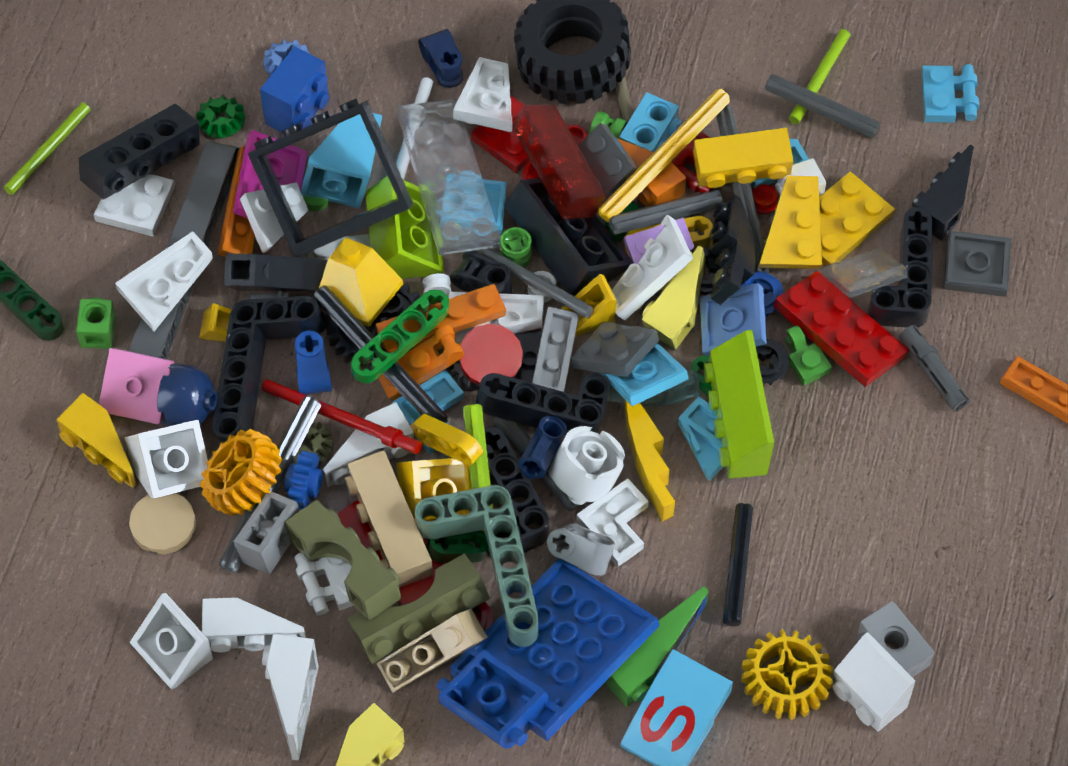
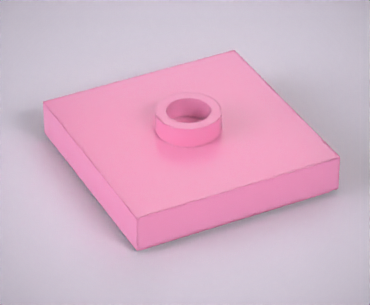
(133, 385)

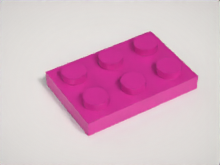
(286, 163)

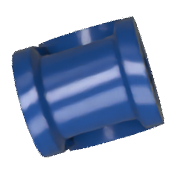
(312, 367)

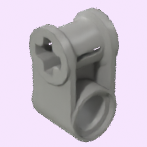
(582, 548)

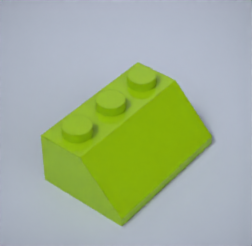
(405, 238)

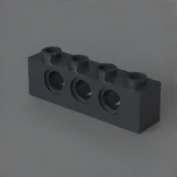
(139, 151)

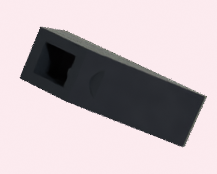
(947, 194)
(273, 273)

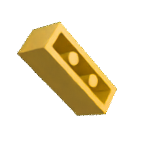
(743, 157)

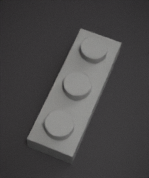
(555, 348)

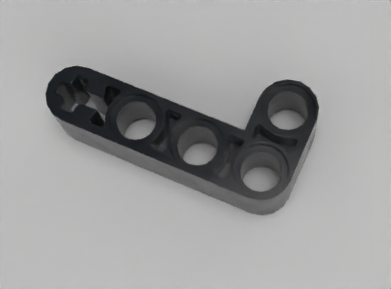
(918, 267)
(502, 396)
(518, 485)

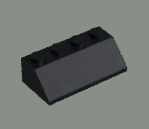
(571, 248)

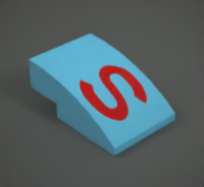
(676, 712)

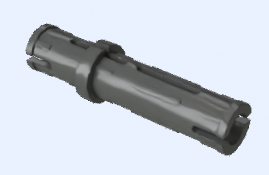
(926, 357)

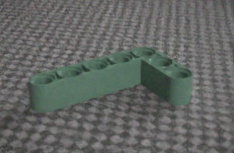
(501, 550)

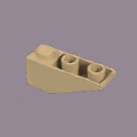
(432, 650)

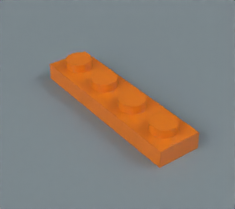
(236, 233)
(464, 313)

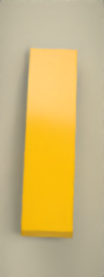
(646, 448)

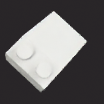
(292, 674)

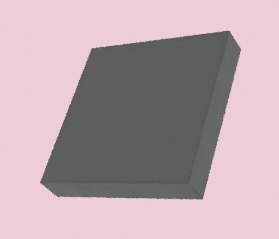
(977, 263)

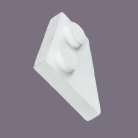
(262, 217)

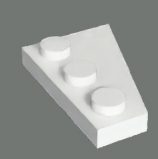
(486, 96)
(658, 265)
(164, 279)
(522, 313)

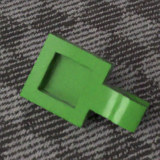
(806, 361)

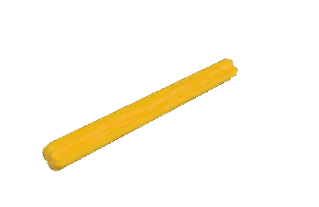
(664, 155)

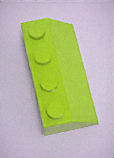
(740, 407)

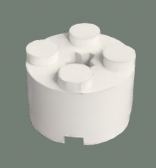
(587, 464)

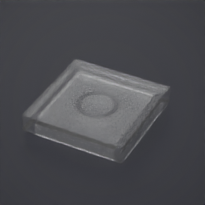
(865, 272)

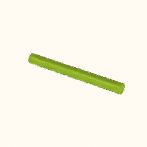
(821, 72)
(47, 148)

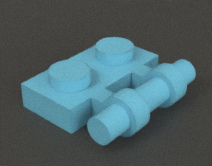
(939, 93)

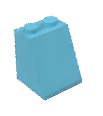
(341, 164)

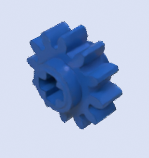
(304, 479)

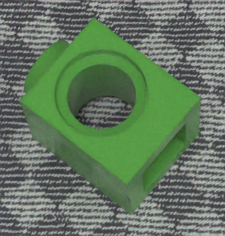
(98, 334)

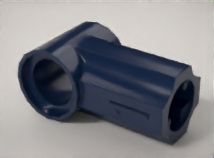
(542, 447)

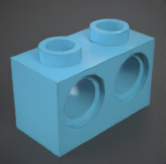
(644, 124)

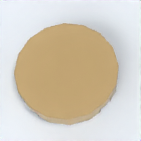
(162, 523)

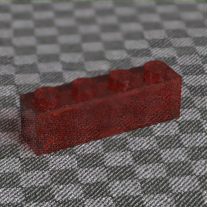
(559, 161)

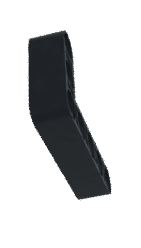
(248, 328)

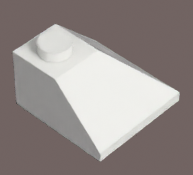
(168, 458)

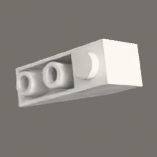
(363, 445)
(238, 624)

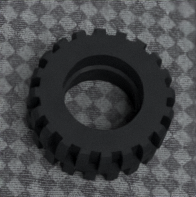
(577, 75)

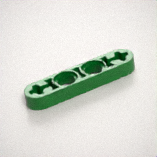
(403, 338)

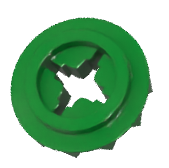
(222, 126)

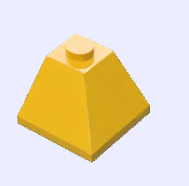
(360, 280)
(431, 479)

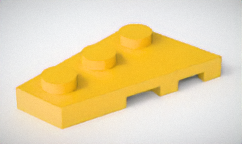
(795, 229)

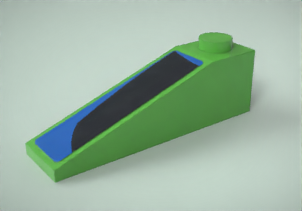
(639, 671)

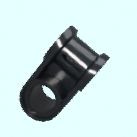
(480, 272)

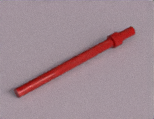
(388, 435)

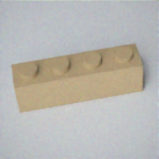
(388, 517)

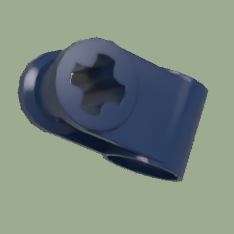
(442, 57)

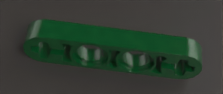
(31, 319)

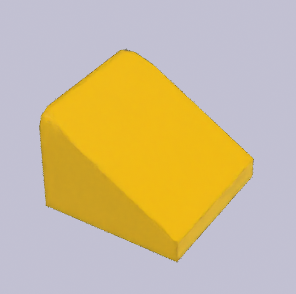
(215, 323)

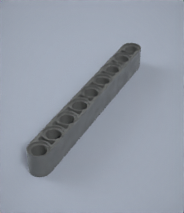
(198, 215)

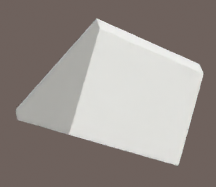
(171, 643)

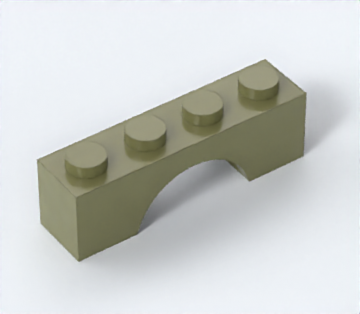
(321, 535)
(454, 590)

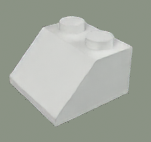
(873, 683)

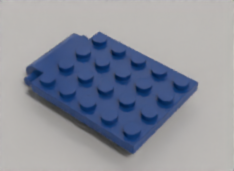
(579, 644)

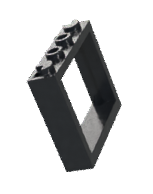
(278, 201)

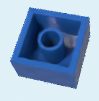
(295, 91)

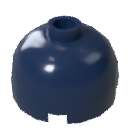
(185, 395)

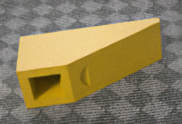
(92, 431)

